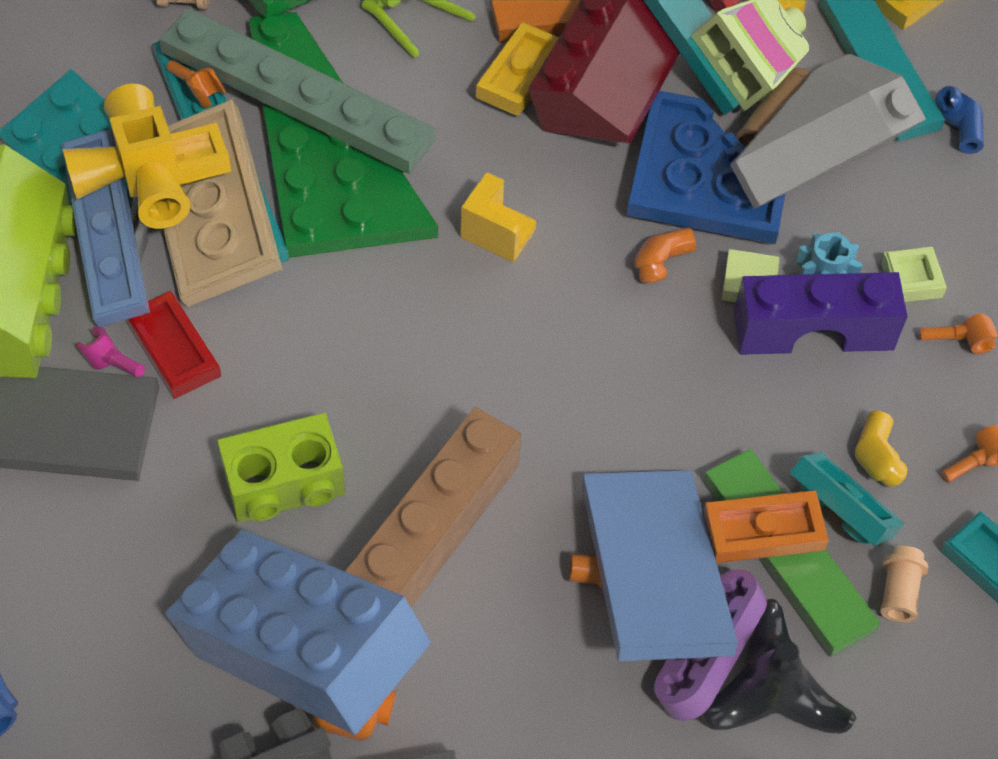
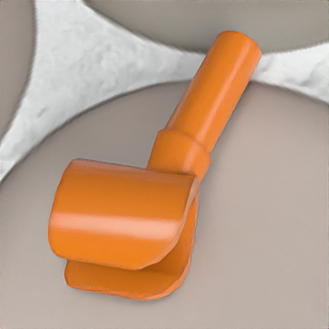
(201, 83)
(977, 330)
(987, 454)

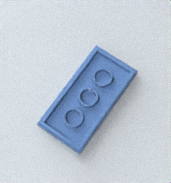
(657, 566)

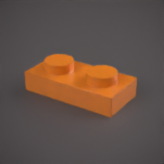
(765, 526)

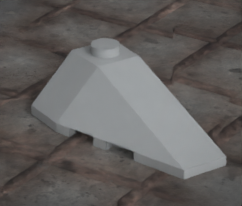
(824, 125)

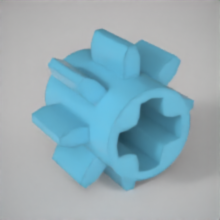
(828, 255)

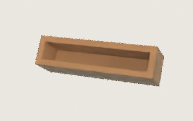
(440, 507)

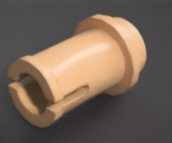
(902, 586)

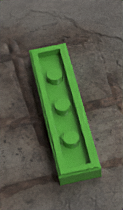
(809, 579)

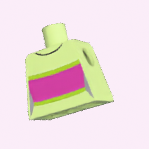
(753, 46)

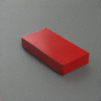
(174, 346)

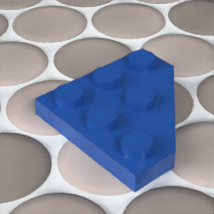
(688, 175)

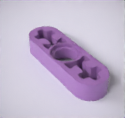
(709, 673)

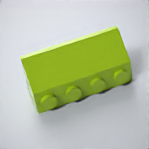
(32, 257)

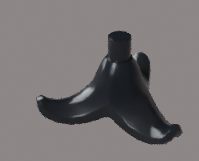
(776, 684)

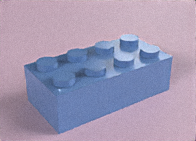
(300, 629)

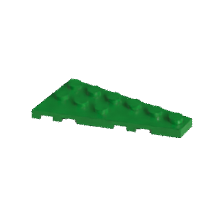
(324, 187)

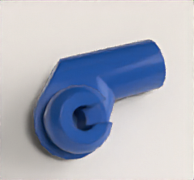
(964, 115)

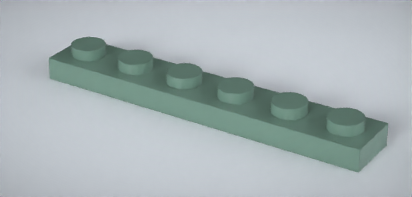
(299, 90)

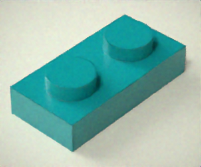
(861, 512)

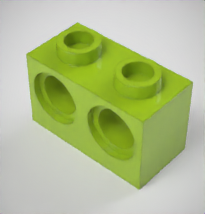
(277, 455)

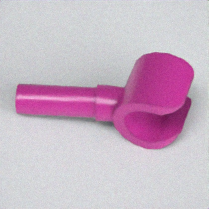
(104, 353)

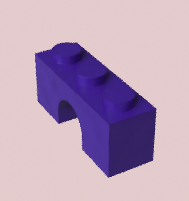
(782, 308)

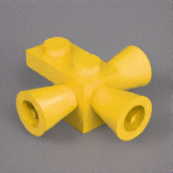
(148, 157)

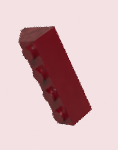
(603, 71)

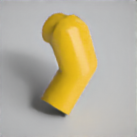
(876, 453)

